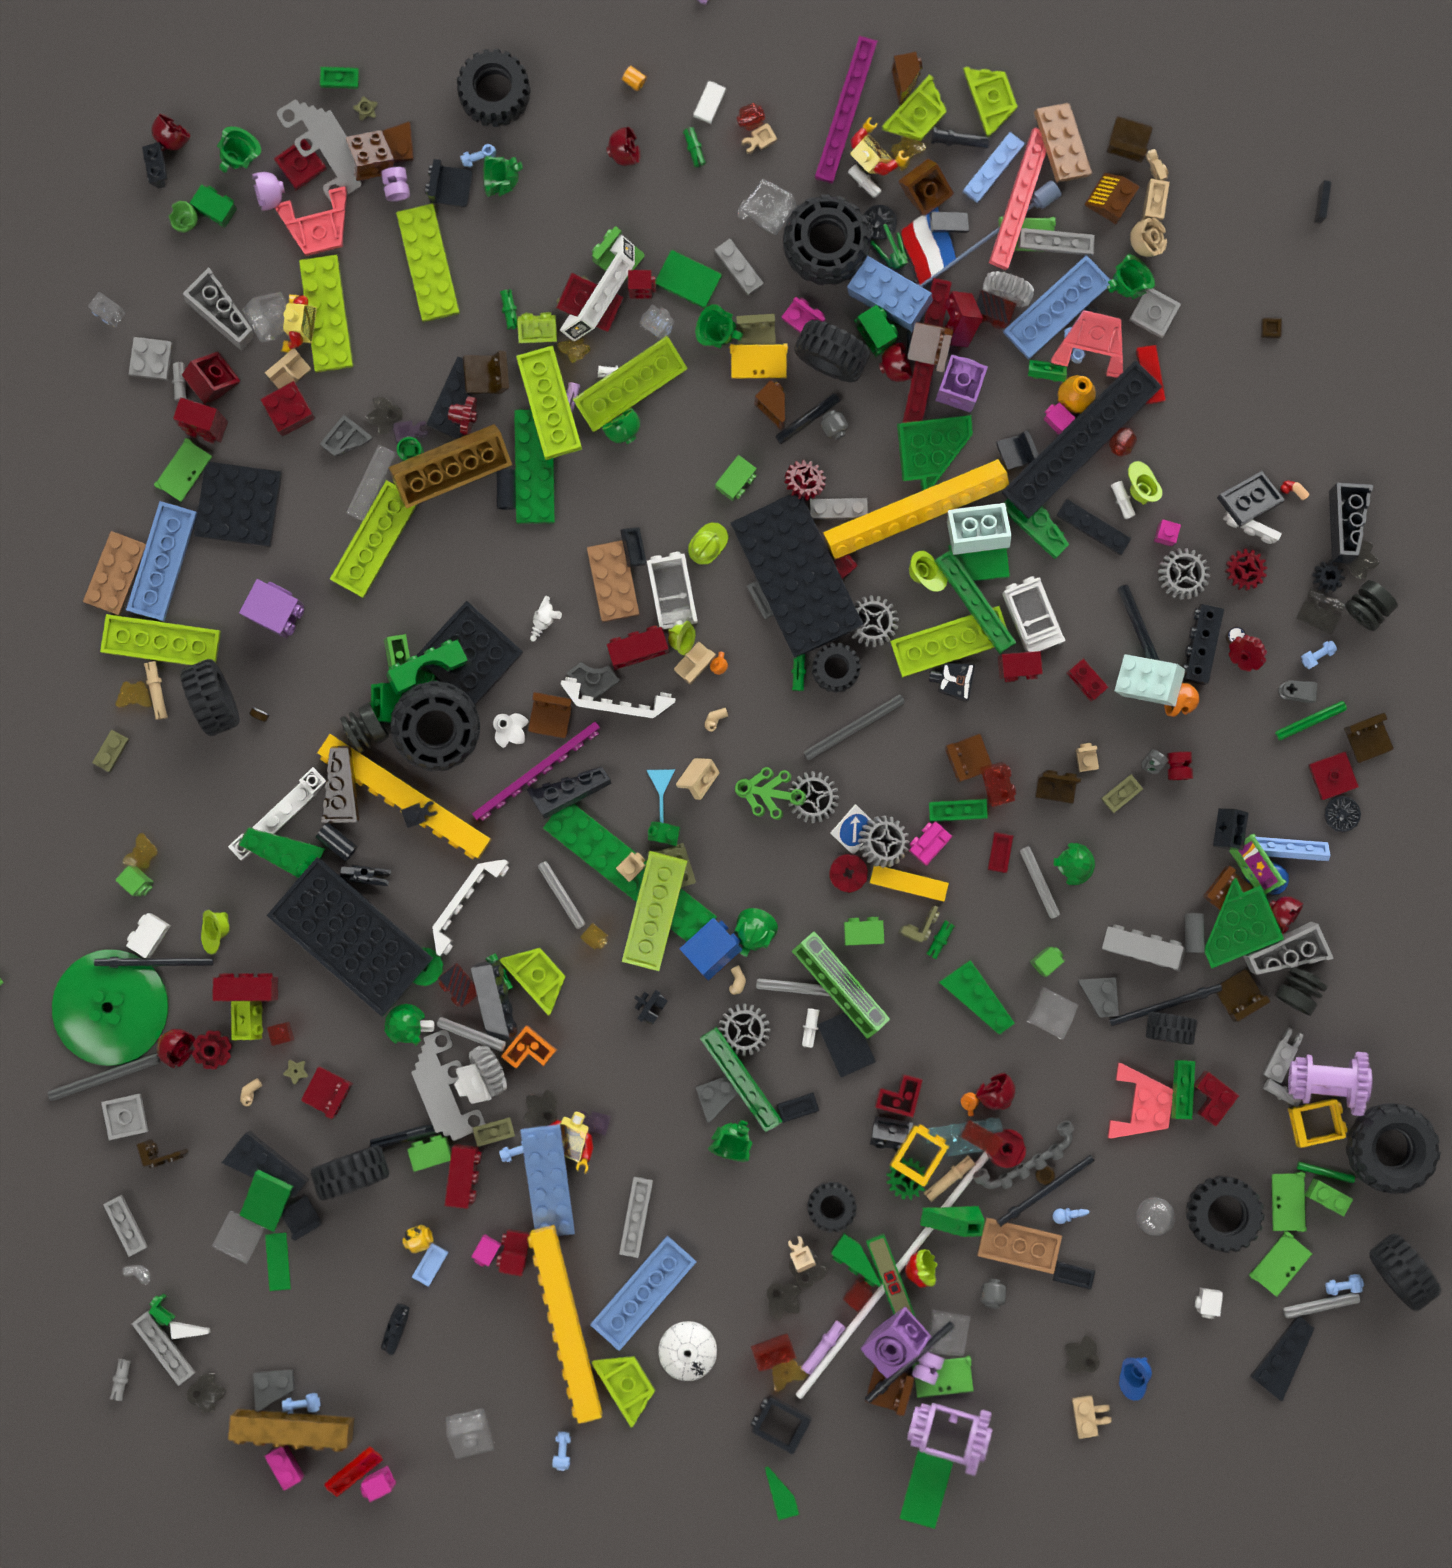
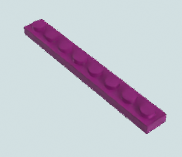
(846, 109)
(530, 777)

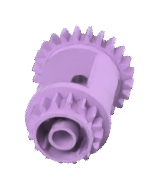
(1348, 1082)
(977, 1441)

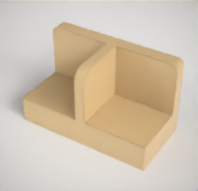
(1155, 199)
(288, 369)
(694, 662)
(698, 777)

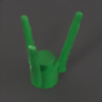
(898, 258)

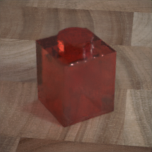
(280, 1033)
(858, 1295)

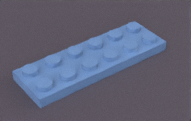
(1057, 307)
(161, 561)
(547, 1178)
(643, 1293)

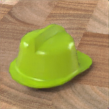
(1144, 485)
(708, 543)
(925, 571)
(682, 637)
(214, 928)

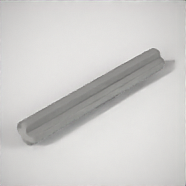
(1039, 882)
(561, 895)
(794, 987)
(471, 1034)
(1321, 1305)

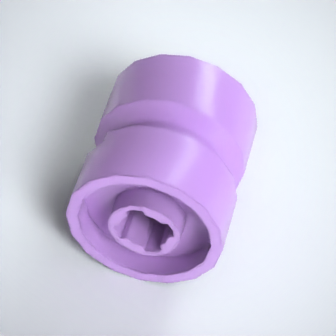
(395, 187)
(928, 1367)

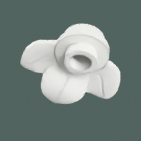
(511, 731)

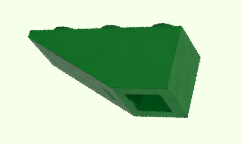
(955, 1220)
(852, 1254)

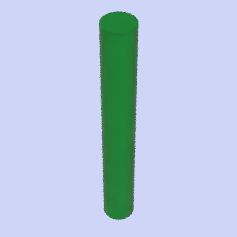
(1325, 1172)

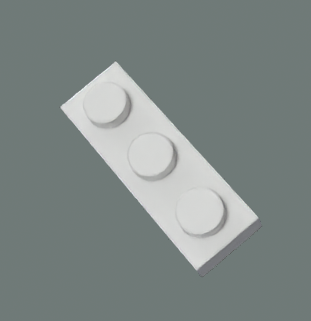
(1254, 528)

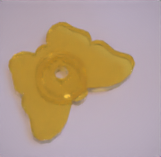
(913, 147)
(574, 349)
(126, 697)
(142, 845)
(794, 1372)

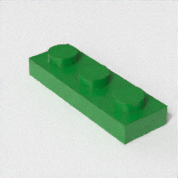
(958, 810)
(1183, 1089)

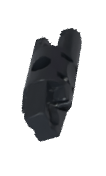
(365, 875)
(395, 1328)

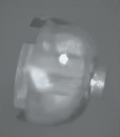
(1155, 1216)

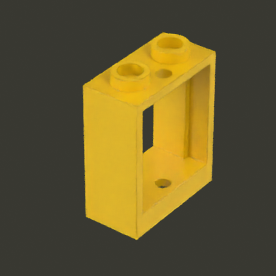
(1298, 1127)
(922, 1180)

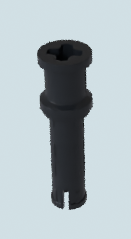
(950, 137)

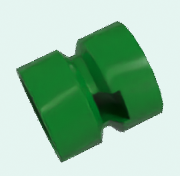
(409, 448)

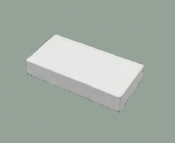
(709, 102)

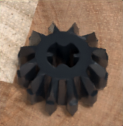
(1321, 572)

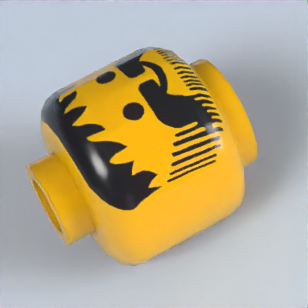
(418, 1239)

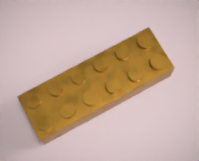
(450, 466)
(291, 1429)

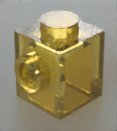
(595, 937)

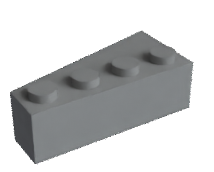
(215, 306)
(1144, 948)
(1298, 948)

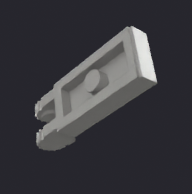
(1282, 1056)

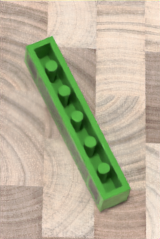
(841, 985)

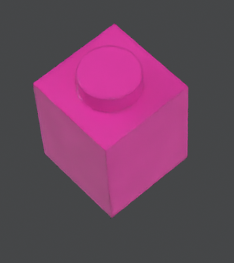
(1058, 417)
(1167, 532)
(486, 1251)

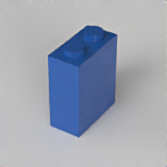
(711, 948)

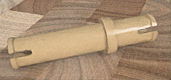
(155, 690)
(947, 1180)

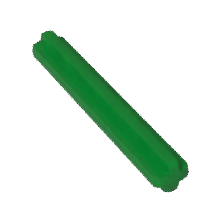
(1311, 720)

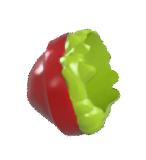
(921, 1268)

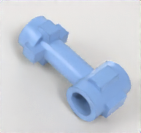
(488, 150)
(1077, 354)
(1310, 659)
(506, 1153)
(1355, 1284)
(311, 1403)
(562, 1462)

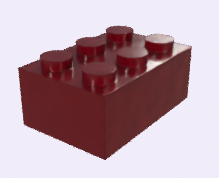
(200, 420)
(637, 647)
(245, 987)
(463, 1176)

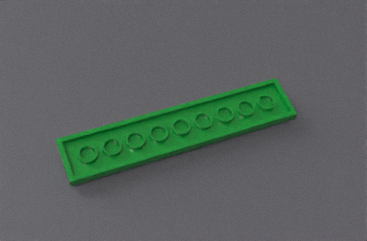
(607, 852)

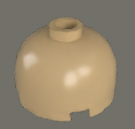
(1148, 237)

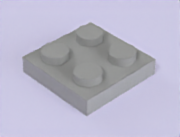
(1155, 312)
(150, 358)
(125, 1116)

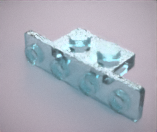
(957, 1145)

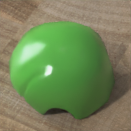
(183, 217)

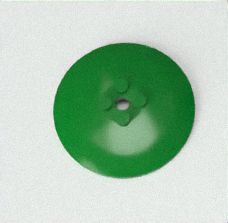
(131, 1026)

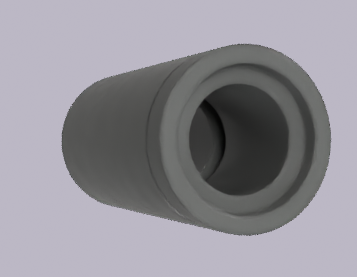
(1194, 933)

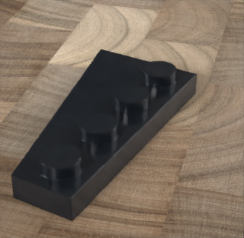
(451, 394)
(557, 796)
(1281, 1362)

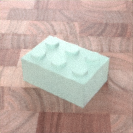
(979, 528)
(1150, 680)

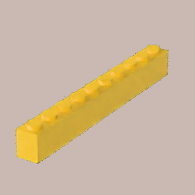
(916, 509)
(404, 796)
(566, 1324)

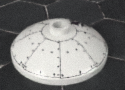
(690, 1337)

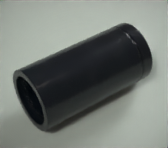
(506, 489)
(336, 842)

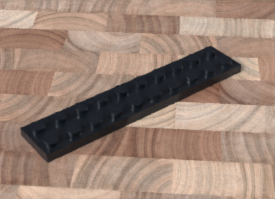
(1081, 439)

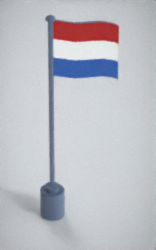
(933, 251)

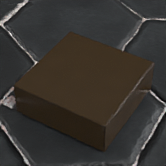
(1271, 327)

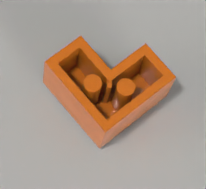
(528, 1043)

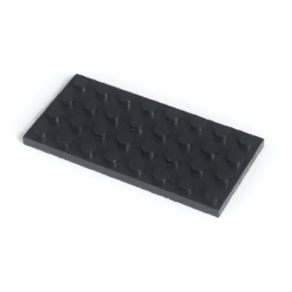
(797, 574)
(350, 936)

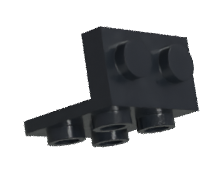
(448, 185)

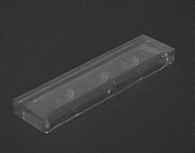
(371, 482)

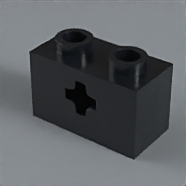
(1230, 829)

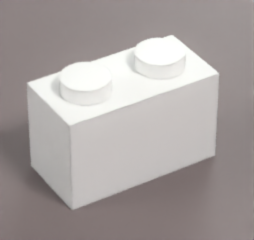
(148, 935)

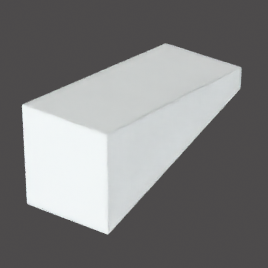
(181, 1330)

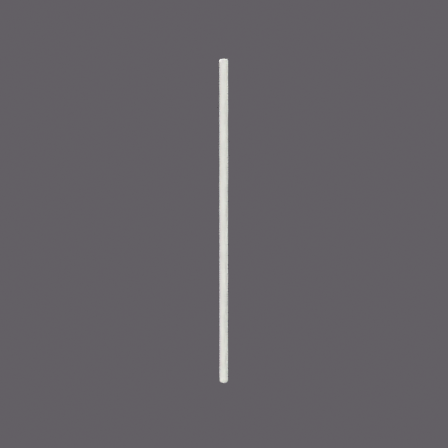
(880, 1291)

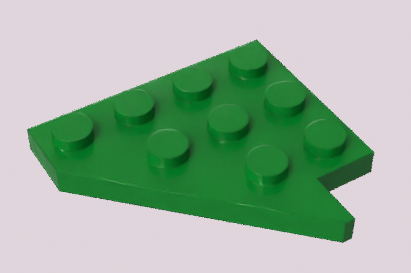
(931, 446)
(1242, 926)

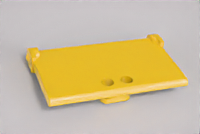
(751, 360)

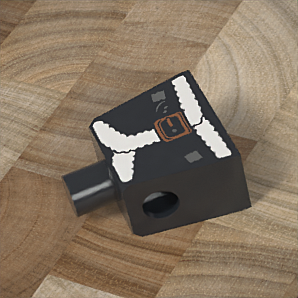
(954, 680)

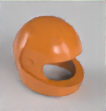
(1187, 701)

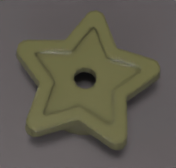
(366, 113)
(299, 1067)

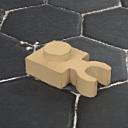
(761, 137)
(1158, 170)
(801, 1256)

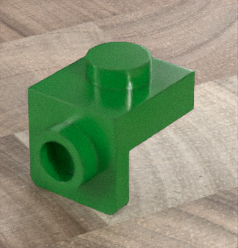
(663, 833)
(161, 1315)

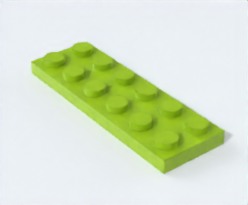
(428, 262)
(324, 290)
(630, 383)
(549, 402)
(372, 541)
(159, 640)
(941, 644)
(654, 911)

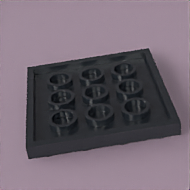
(238, 504)
(485, 646)

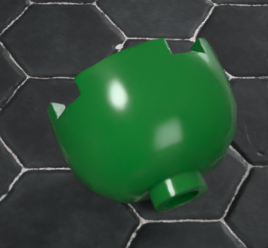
(623, 427)

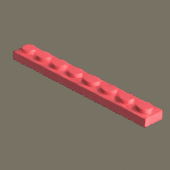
(1019, 201)

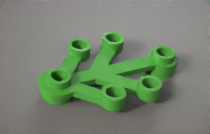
(767, 792)

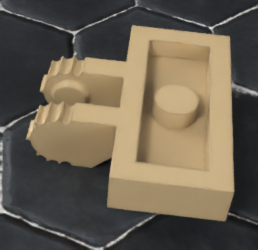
(1085, 1416)

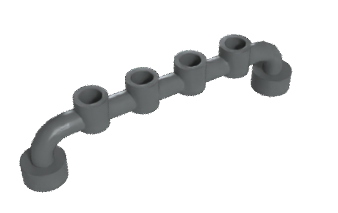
(1022, 1170)

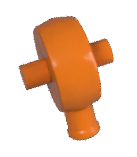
(719, 664)
(969, 1102)

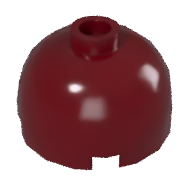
(169, 134)
(623, 148)
(896, 363)
(1286, 911)
(174, 1047)
(997, 1093)

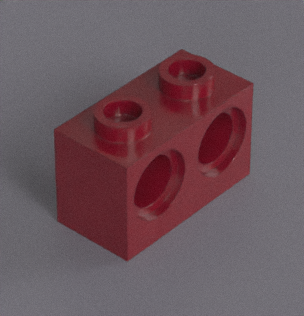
(641, 284)
(1087, 680)

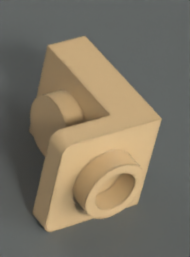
(1087, 757)
(631, 866)

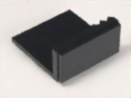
(1017, 450)
(301, 1218)

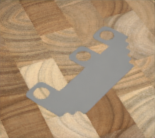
(329, 137)
(435, 1092)

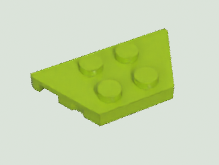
(991, 96)
(918, 113)
(537, 976)
(626, 1385)

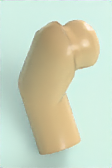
(713, 718)
(739, 981)
(248, 1092)

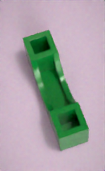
(448, 657)

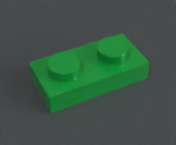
(339, 77)
(1047, 370)

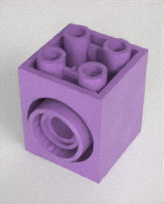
(961, 383)
(272, 608)
(895, 1342)

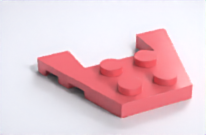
(317, 231)
(1094, 334)
(1149, 1108)

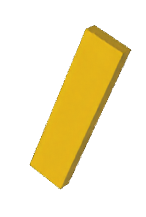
(909, 883)

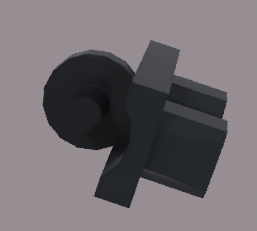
(656, 999)

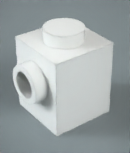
(1209, 1302)

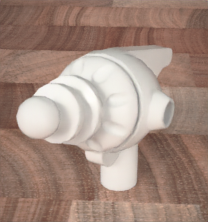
(543, 618)

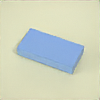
(430, 1264)

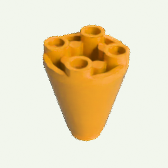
(1073, 396)

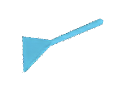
(661, 780)

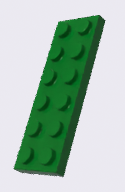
(533, 474)

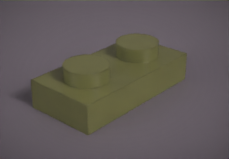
(110, 751)
(1122, 793)
(493, 1131)

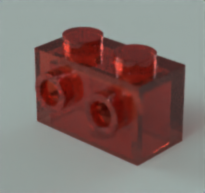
(998, 784)
(773, 1352)

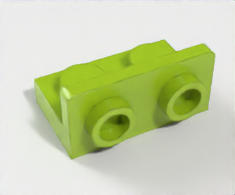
(537, 328)
(246, 1020)

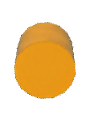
(634, 78)

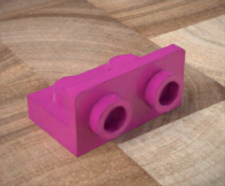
(801, 313)

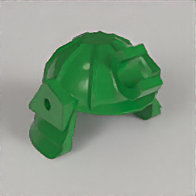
(237, 148)
(500, 175)
(1131, 278)
(716, 327)
(1076, 864)
(755, 929)
(404, 1024)
(732, 1142)

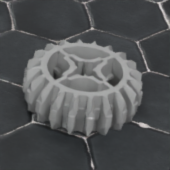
(1009, 288)
(1194, 562)
(878, 627)
(828, 791)
(883, 849)
(754, 1015)
(489, 1069)

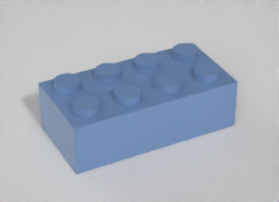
(888, 290)

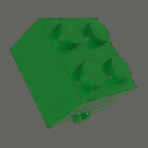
(876, 330)

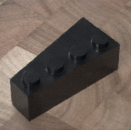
(1347, 519)
(254, 1154)

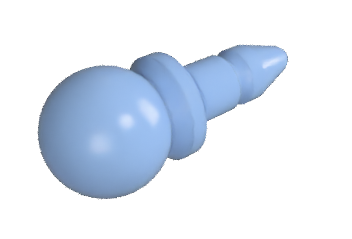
(1061, 1216)

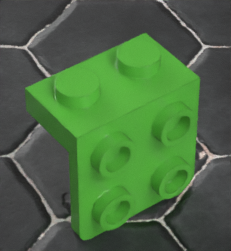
(603, 256)

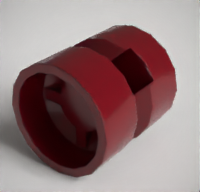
(1180, 766)

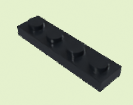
(1093, 527)

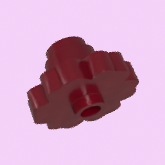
(464, 415)
(1247, 653)
(202, 1053)

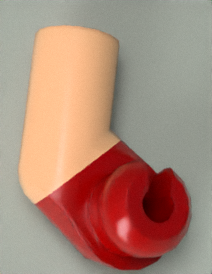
(1295, 487)

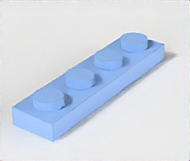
(993, 167)
(1295, 849)

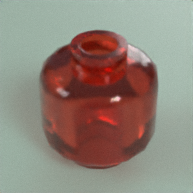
(751, 116)
(1123, 442)

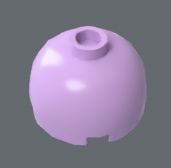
(268, 190)

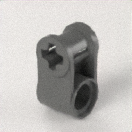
(1301, 691)

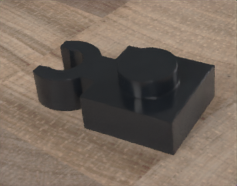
(416, 815)

